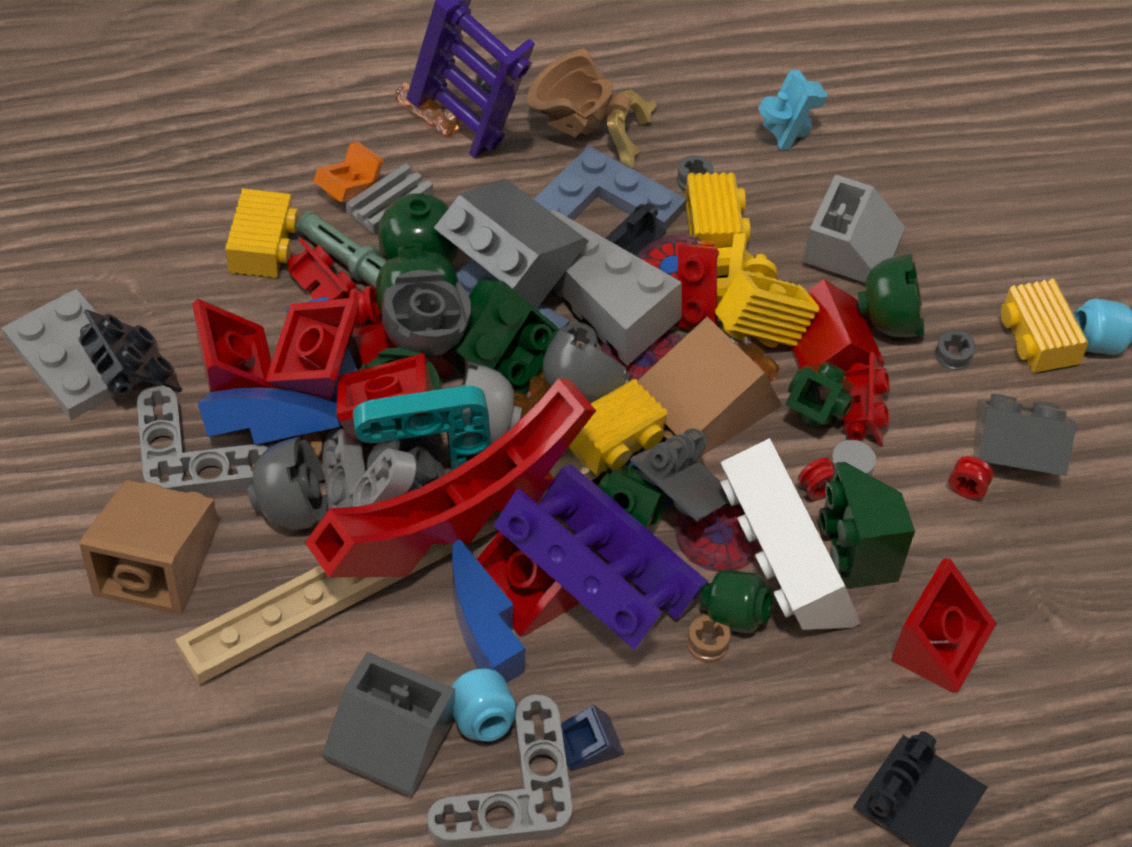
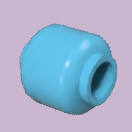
(1105, 326)
(483, 705)

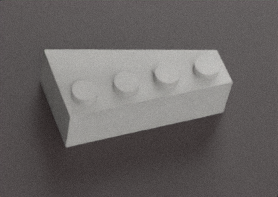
(619, 294)

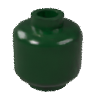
(737, 600)

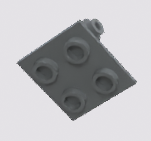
(678, 473)

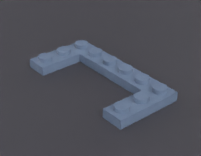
(576, 187)

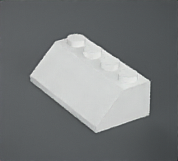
(788, 540)

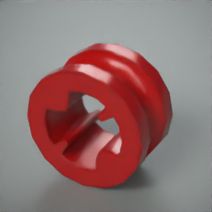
(368, 305)
(816, 476)
(971, 477)

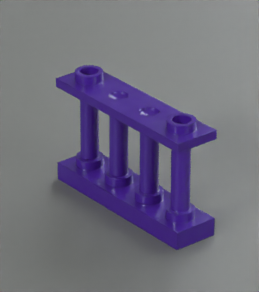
(437, 63)
(616, 536)

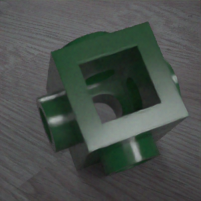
(806, 394)
(636, 495)

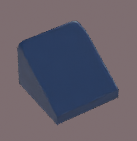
(589, 739)

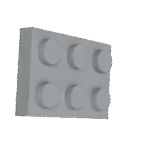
(52, 351)

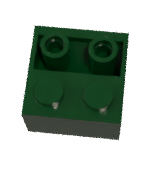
(503, 334)
(866, 527)

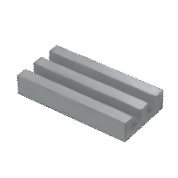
(383, 194)

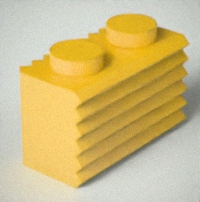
(715, 208)
(261, 233)
(766, 309)
(1043, 326)
(620, 426)

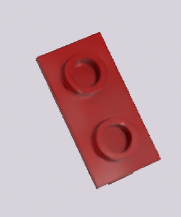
(314, 268)
(699, 283)
(871, 413)

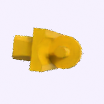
(736, 258)

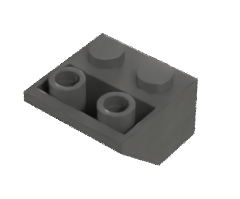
(1023, 435)
(389, 724)

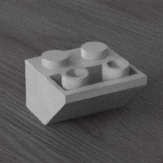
(852, 230)

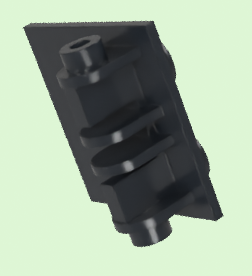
(124, 354)
(920, 794)

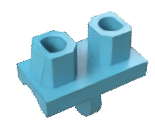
(788, 111)

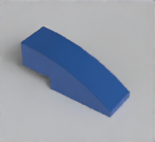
(267, 412)
(485, 616)

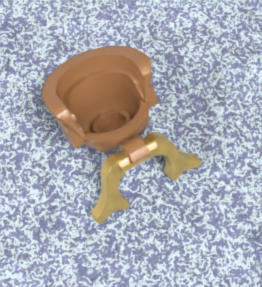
(581, 100)

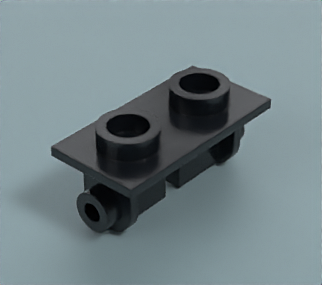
(637, 229)

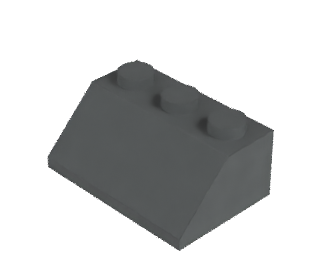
(512, 238)

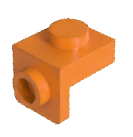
(351, 177)

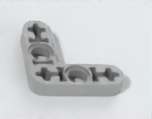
(173, 460)
(346, 476)
(521, 802)

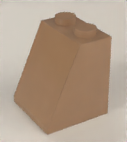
(709, 386)
(149, 545)

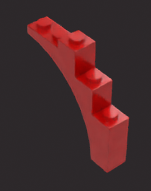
(397, 532)

